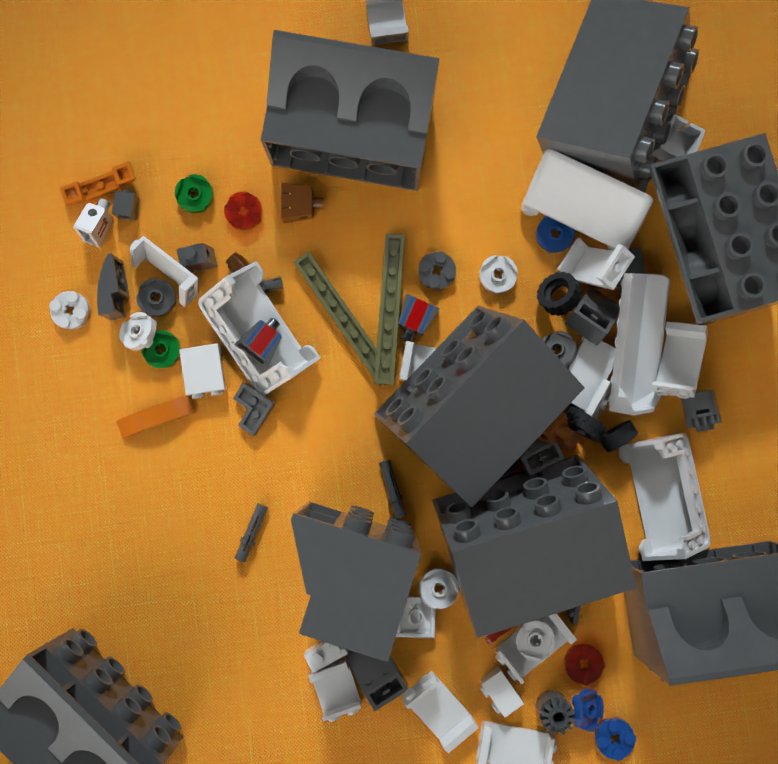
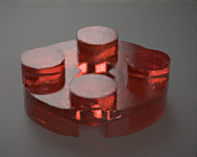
(233, 206)
(583, 675)

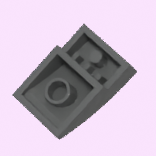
(112, 289)

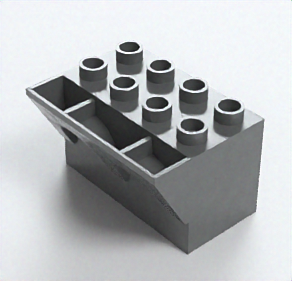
(621, 86)
(348, 109)
(723, 226)
(480, 401)
(536, 546)
(355, 576)
(706, 613)
(79, 710)

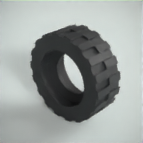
(566, 303)
(585, 424)

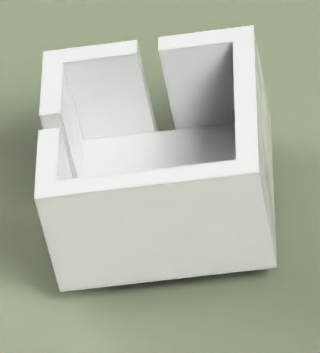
(680, 141)

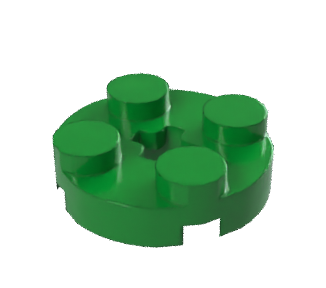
(189, 184)
(168, 357)

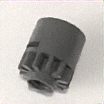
(701, 411)
(555, 711)

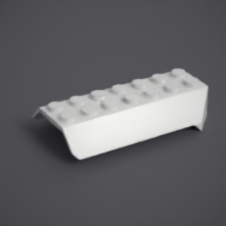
(638, 343)

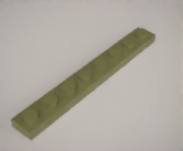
(338, 310)
(389, 310)

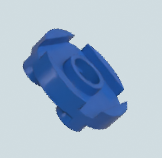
(552, 244)
(588, 709)
(618, 749)

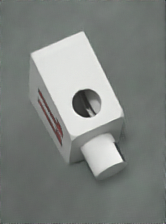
(94, 223)

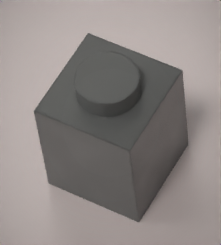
(125, 205)

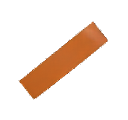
(99, 186)
(155, 416)

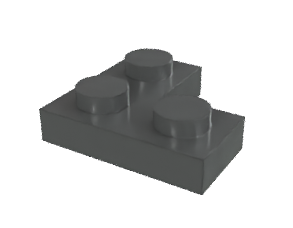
(257, 405)

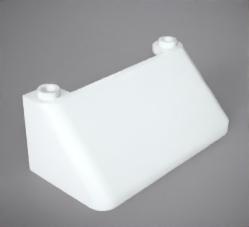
(586, 200)
(234, 308)
(667, 497)

